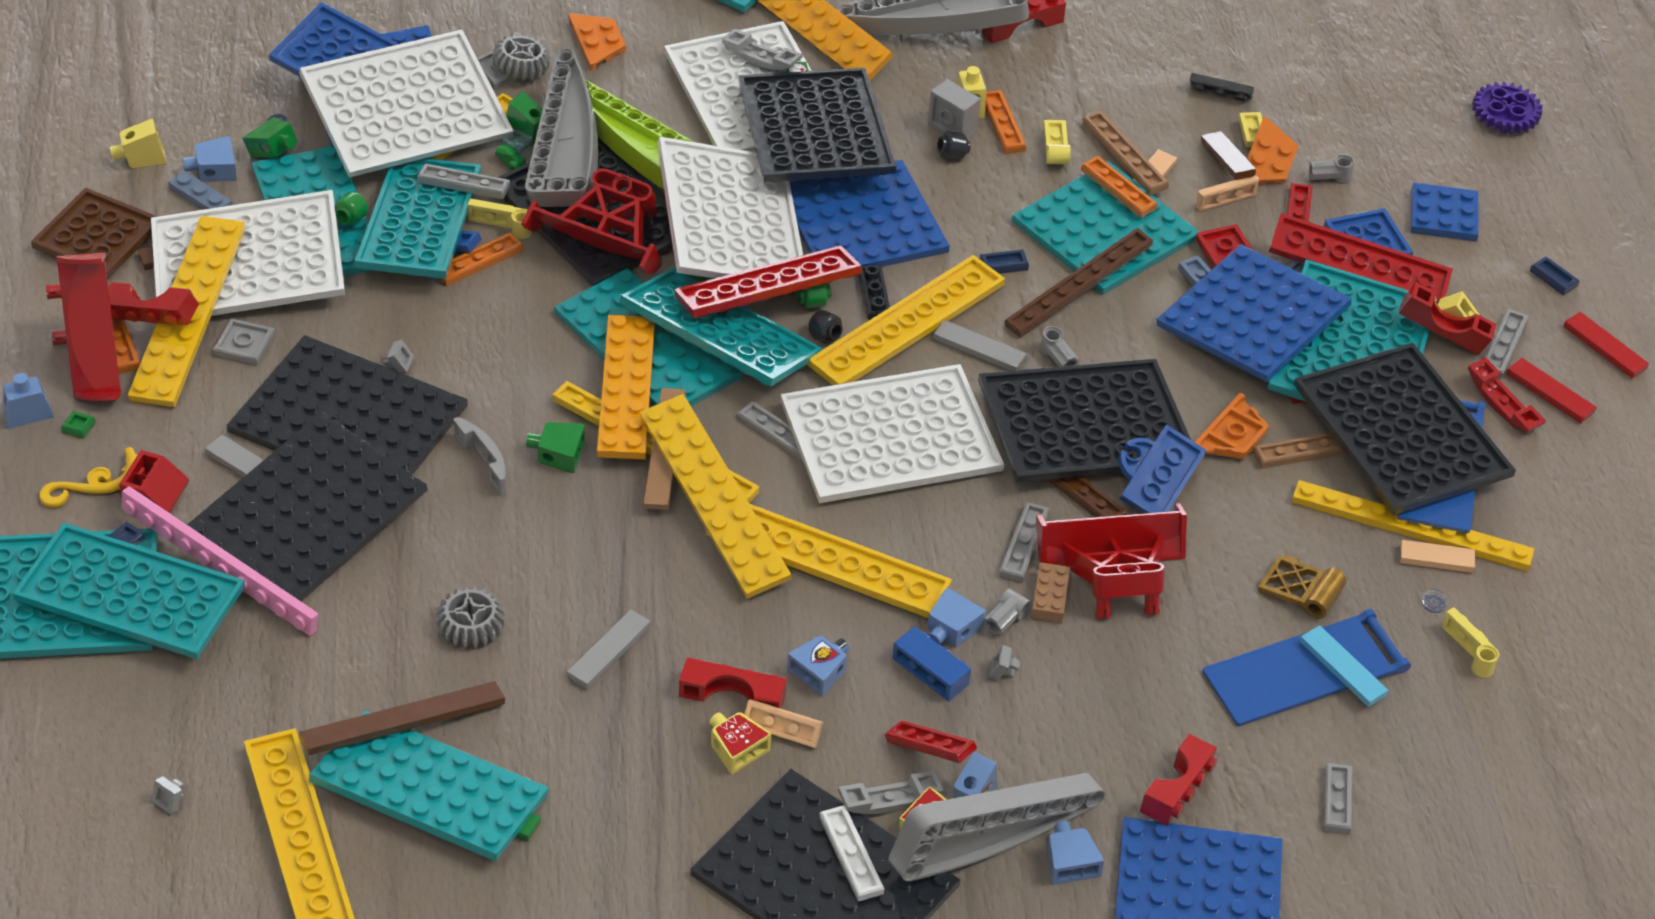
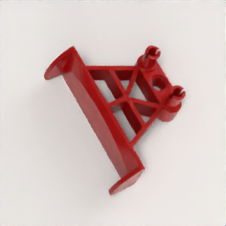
(638, 201)
(87, 326)
(1116, 553)

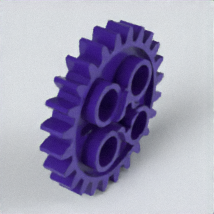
(1507, 107)

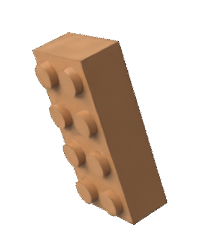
(1050, 593)

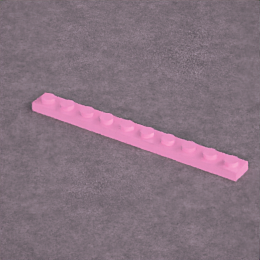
(219, 560)

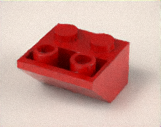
(155, 479)

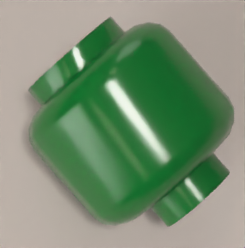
(351, 208)
(814, 297)

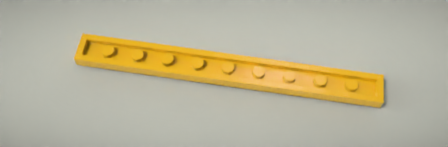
(589, 407)
(1379, 516)

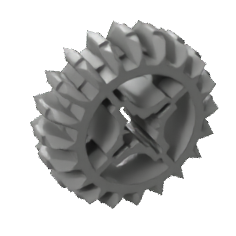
(521, 57)
(485, 621)

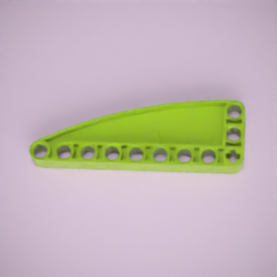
(630, 133)

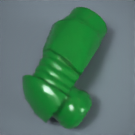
(509, 157)

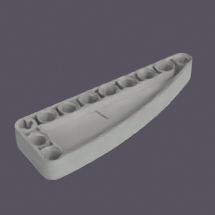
(933, 16)
(565, 140)
(981, 825)

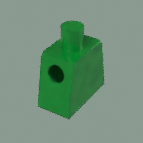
(524, 115)
(270, 139)
(559, 445)

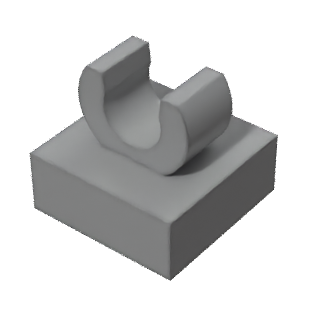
(399, 357)
(1003, 664)
(167, 794)

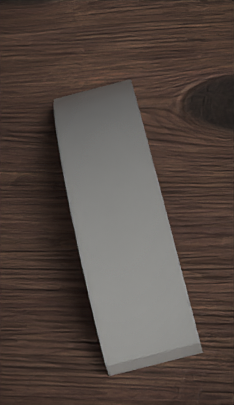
(759, 55)
(472, 436)
(888, 797)

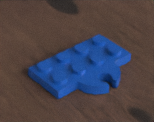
(1159, 470)

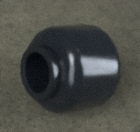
(953, 145)
(825, 326)

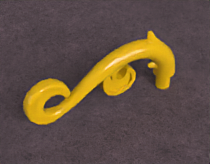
(93, 486)

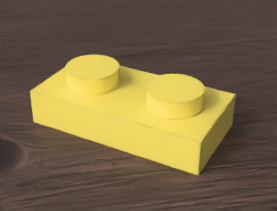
(1249, 126)

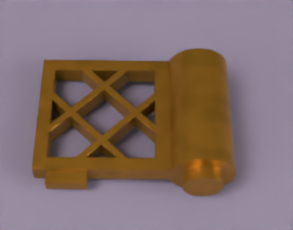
(1318, 593)

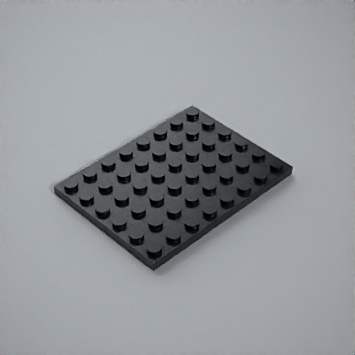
(816, 125)
(589, 261)
(372, 401)
(1077, 416)
(1404, 428)
(309, 506)
(785, 867)

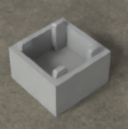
(954, 109)

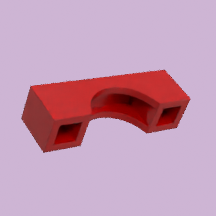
(1047, 11)
(172, 307)
(1469, 332)
(704, 678)
(1167, 797)

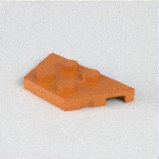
(597, 38)
(1272, 153)
(1234, 430)

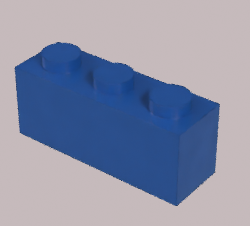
(931, 663)

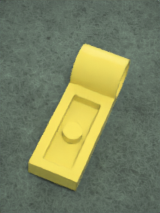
(1056, 142)
(498, 215)
(1473, 642)

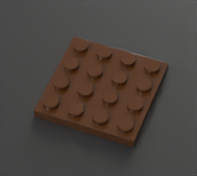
(96, 225)

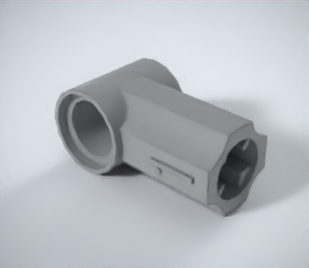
(1338, 169)
(1056, 348)
(1010, 607)

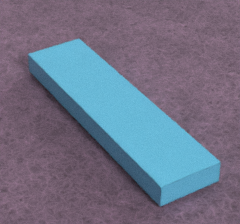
(1344, 666)

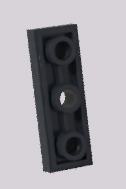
(1221, 87)
(873, 290)

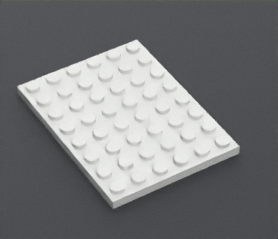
(711, 81)
(405, 102)
(724, 211)
(282, 259)
(890, 433)

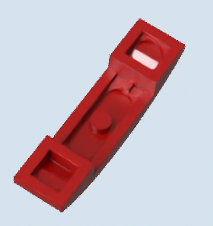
(1501, 399)

